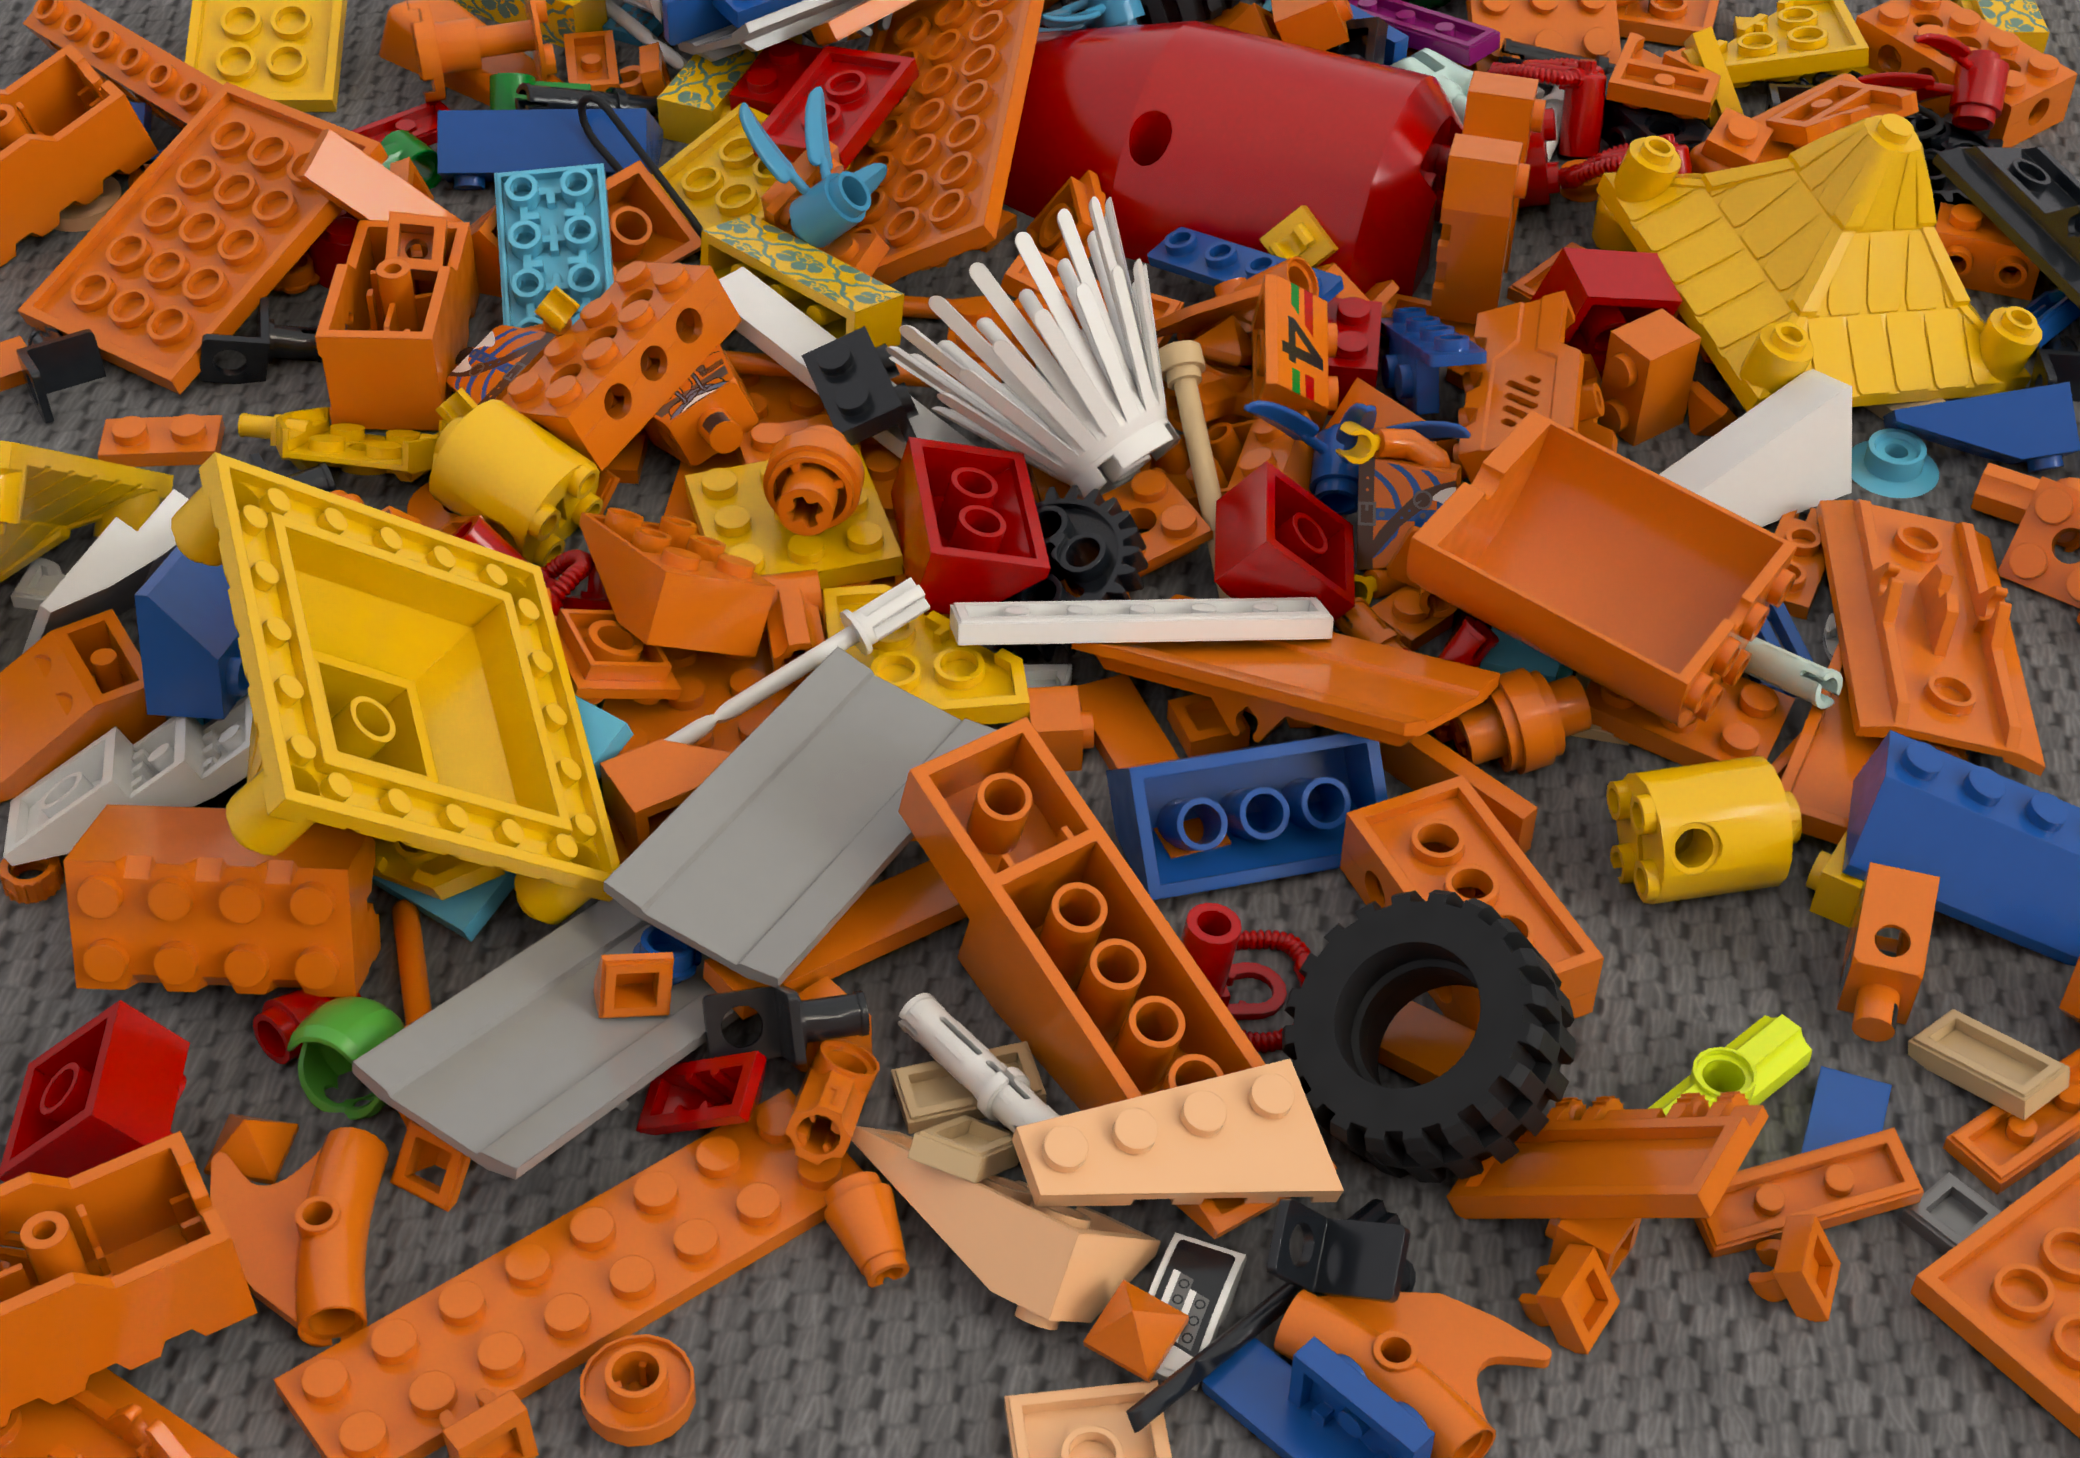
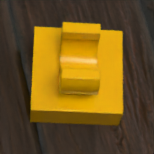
(1301, 237)

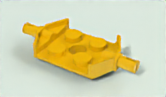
(309, 439)

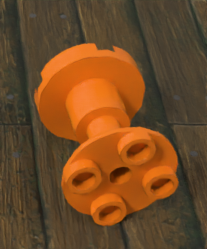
(460, 45)

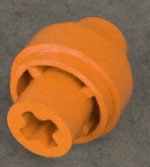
(813, 480)
(1523, 721)

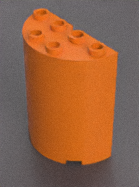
(1605, 568)

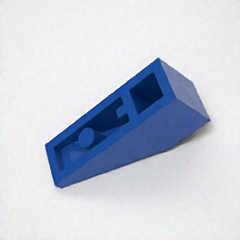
(2007, 427)

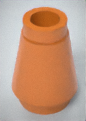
(868, 1226)

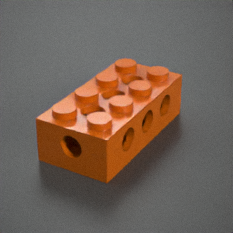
(2036, 82)
(625, 356)
(1455, 843)

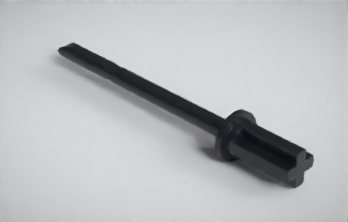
(1233, 1339)

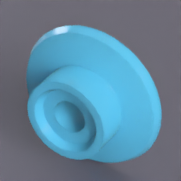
(1894, 464)

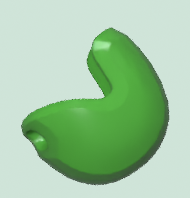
(333, 1040)

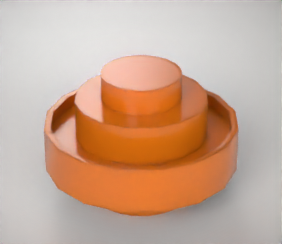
(637, 1390)

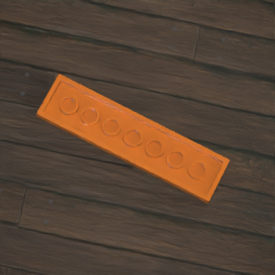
(564, 1290)

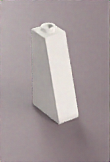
(1778, 453)

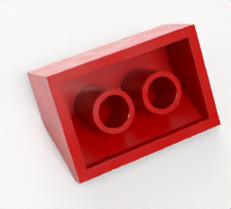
(967, 523)

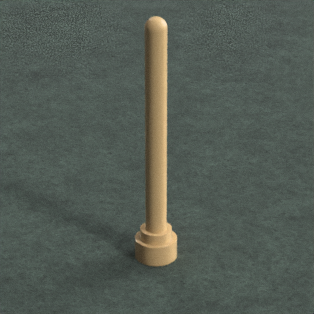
(1182, 370)

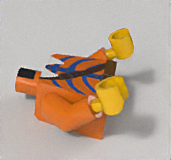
(504, 355)
(1399, 487)

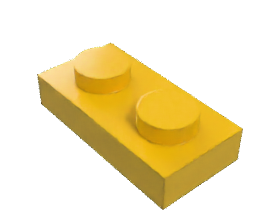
(1704, 51)

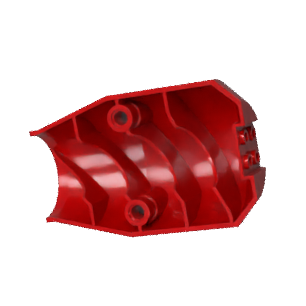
(1235, 137)

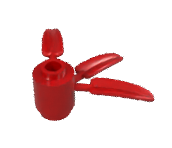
(1976, 87)

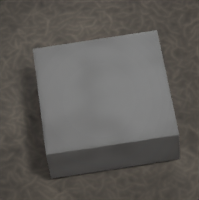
(1948, 1213)

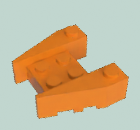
(1483, 194)

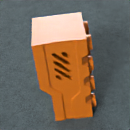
(59, 143)
(399, 331)
(1527, 372)
(191, 908)
(109, 1270)

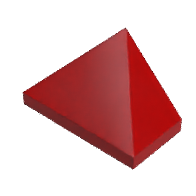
(704, 1094)

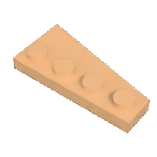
(1189, 1143)

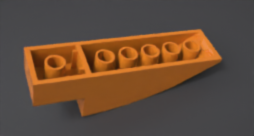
(1070, 935)

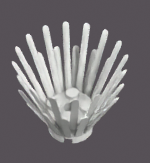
(1076, 419)

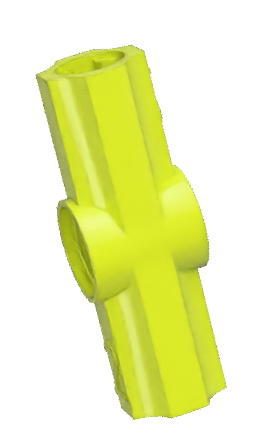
(1752, 1063)

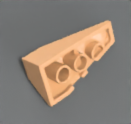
(1041, 1258)

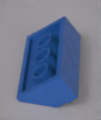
(488, 142)
(189, 641)
(1273, 801)
(1996, 844)

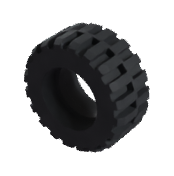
(1496, 1084)

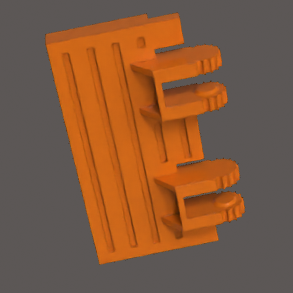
(1828, 761)
(1618, 1162)

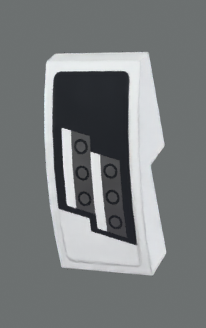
(1200, 1283)

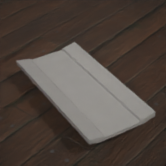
(774, 29)
(790, 822)
(522, 1052)

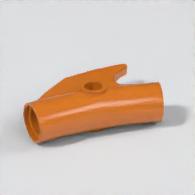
(1234, 298)
(308, 1233)
(1418, 1353)

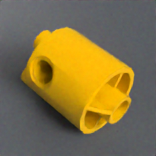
(515, 478)
(1703, 829)

